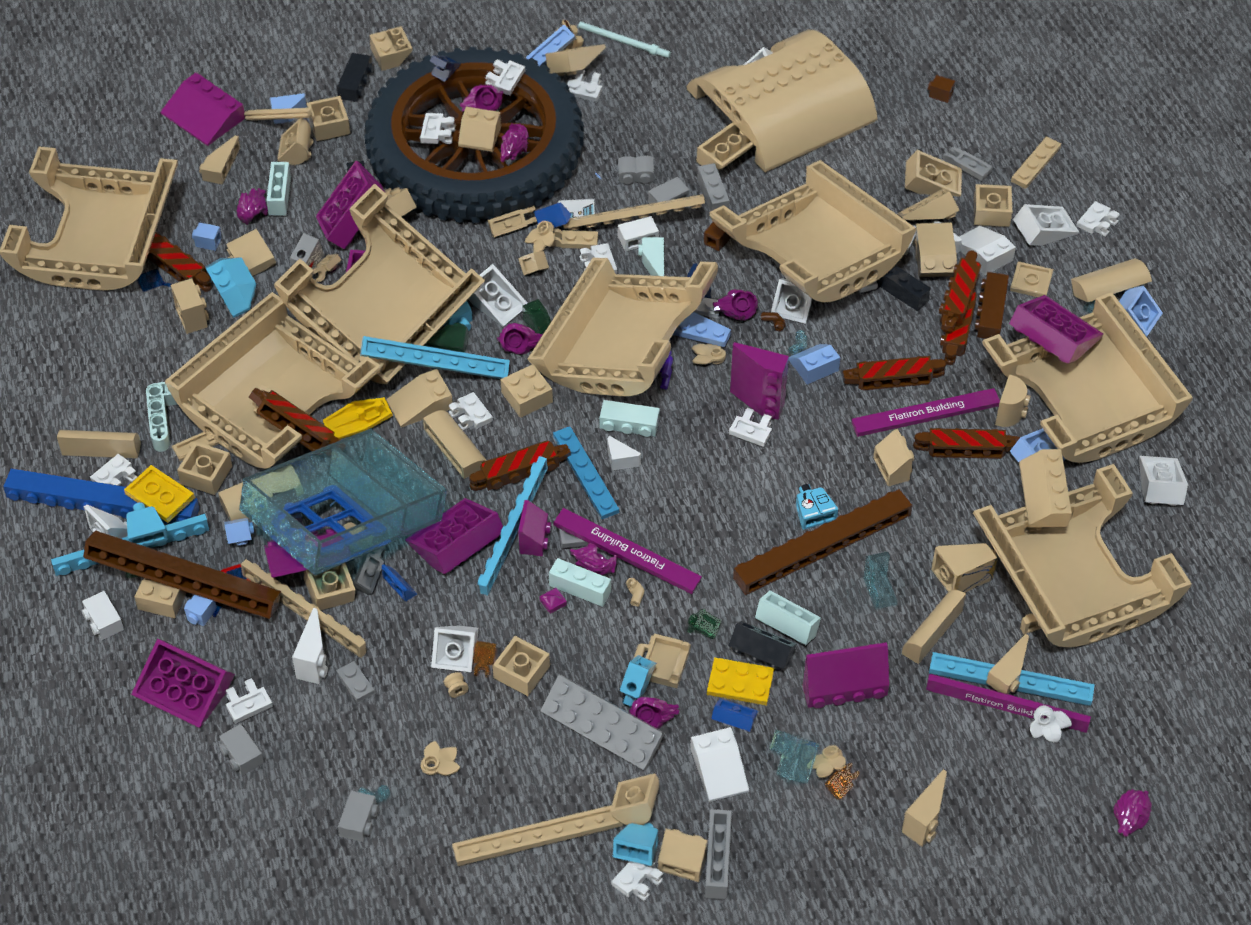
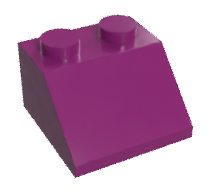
(533, 530)

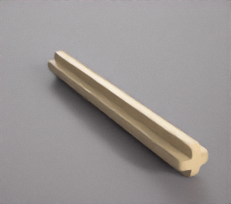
(268, 114)

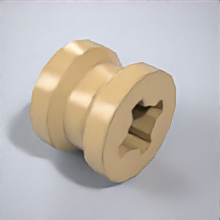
(456, 684)

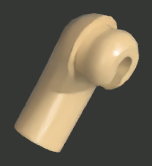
(636, 590)

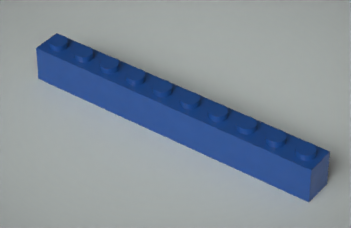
(77, 493)

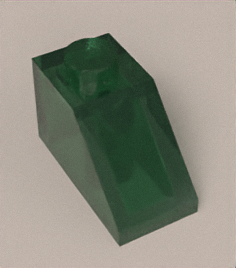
(536, 316)
(450, 338)

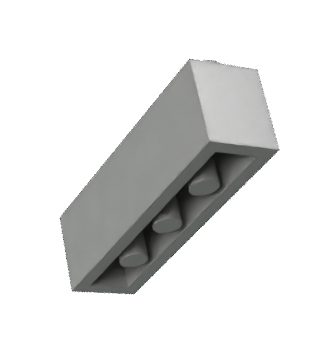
(718, 854)

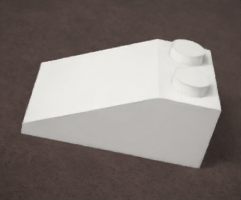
(1044, 224)
(991, 248)
(497, 297)
(1162, 480)
(309, 653)
(719, 764)

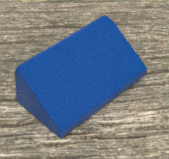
(556, 214)
(394, 579)
(734, 714)

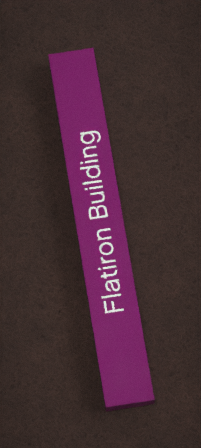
(925, 412)
(628, 551)
(999, 700)

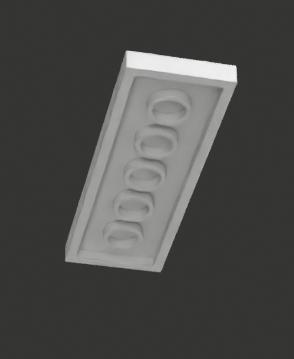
(602, 722)

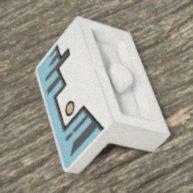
(579, 207)

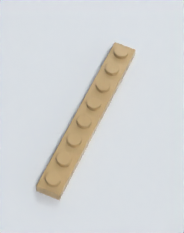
(642, 211)
(303, 608)
(534, 835)

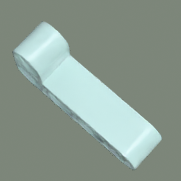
(157, 399)

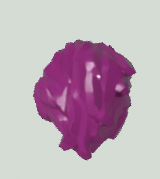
(483, 97)
(514, 142)
(251, 205)
(737, 304)
(518, 338)
(593, 561)
(653, 711)
(1132, 811)

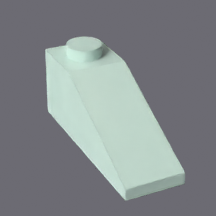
(652, 255)

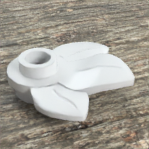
(1050, 726)

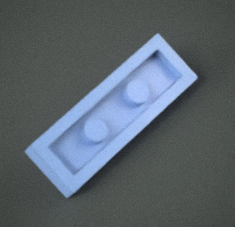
(554, 43)

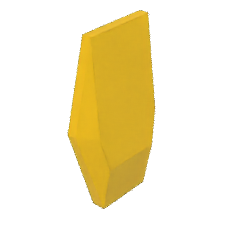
(358, 417)

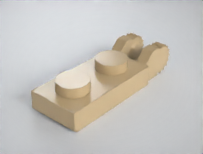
(510, 222)
(575, 239)

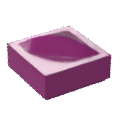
(553, 600)

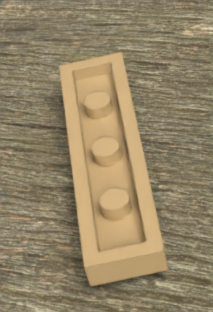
(1036, 162)

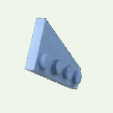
(703, 330)

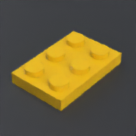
(160, 492)
(740, 681)

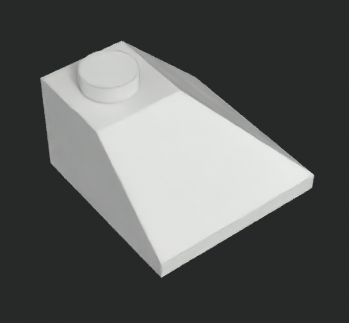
(791, 302)
(105, 522)
(454, 648)

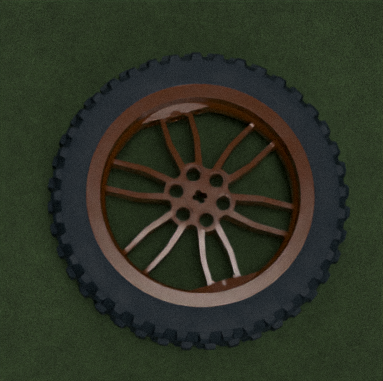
(483, 193)

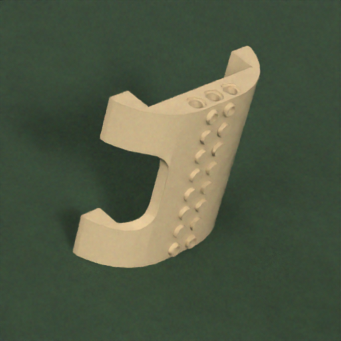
(791, 98)
(103, 228)
(823, 234)
(392, 293)
(617, 328)
(271, 352)
(1105, 398)
(1071, 574)

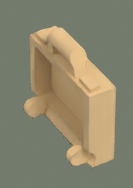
(252, 251)
(669, 656)

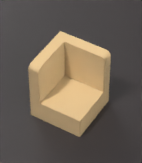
(533, 262)

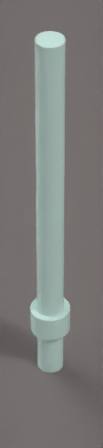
(653, 49)

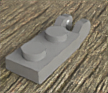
(968, 163)

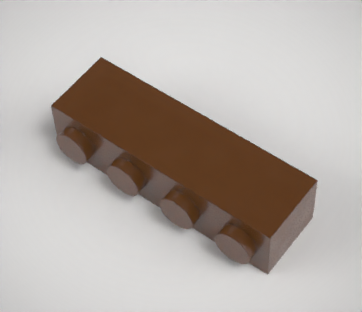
(992, 305)

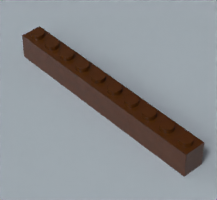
(822, 541)
(182, 574)

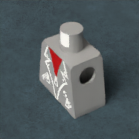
(308, 250)

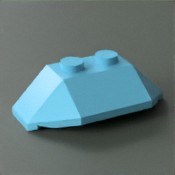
(233, 283)

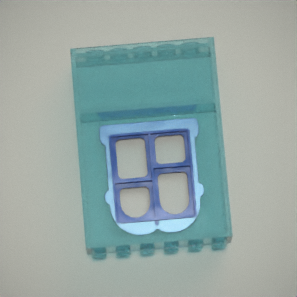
(361, 475)

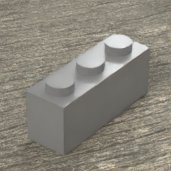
(712, 187)

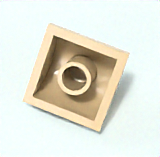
(295, 143)
(1013, 402)
(635, 799)

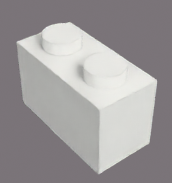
(631, 232)
(102, 615)

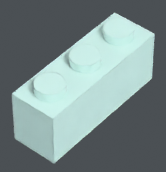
(278, 188)
(629, 418)
(580, 582)
(787, 617)

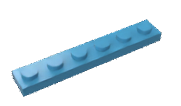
(587, 474)

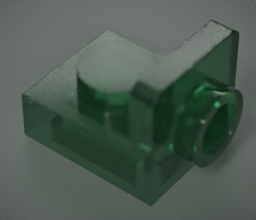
(704, 623)

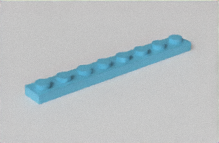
(434, 357)
(175, 531)
(510, 531)
(1029, 681)

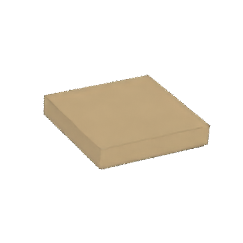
(1031, 279)

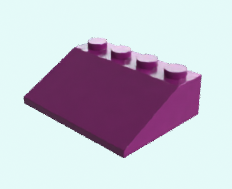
(203, 109)
(335, 214)
(1055, 328)
(759, 379)
(457, 536)
(281, 562)
(846, 675)
(182, 683)

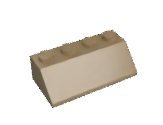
(723, 147)
(1045, 489)

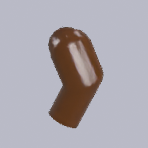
(775, 318)

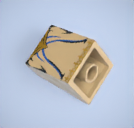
(964, 566)

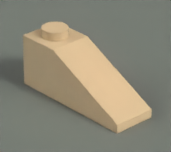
(220, 161)
(1006, 673)

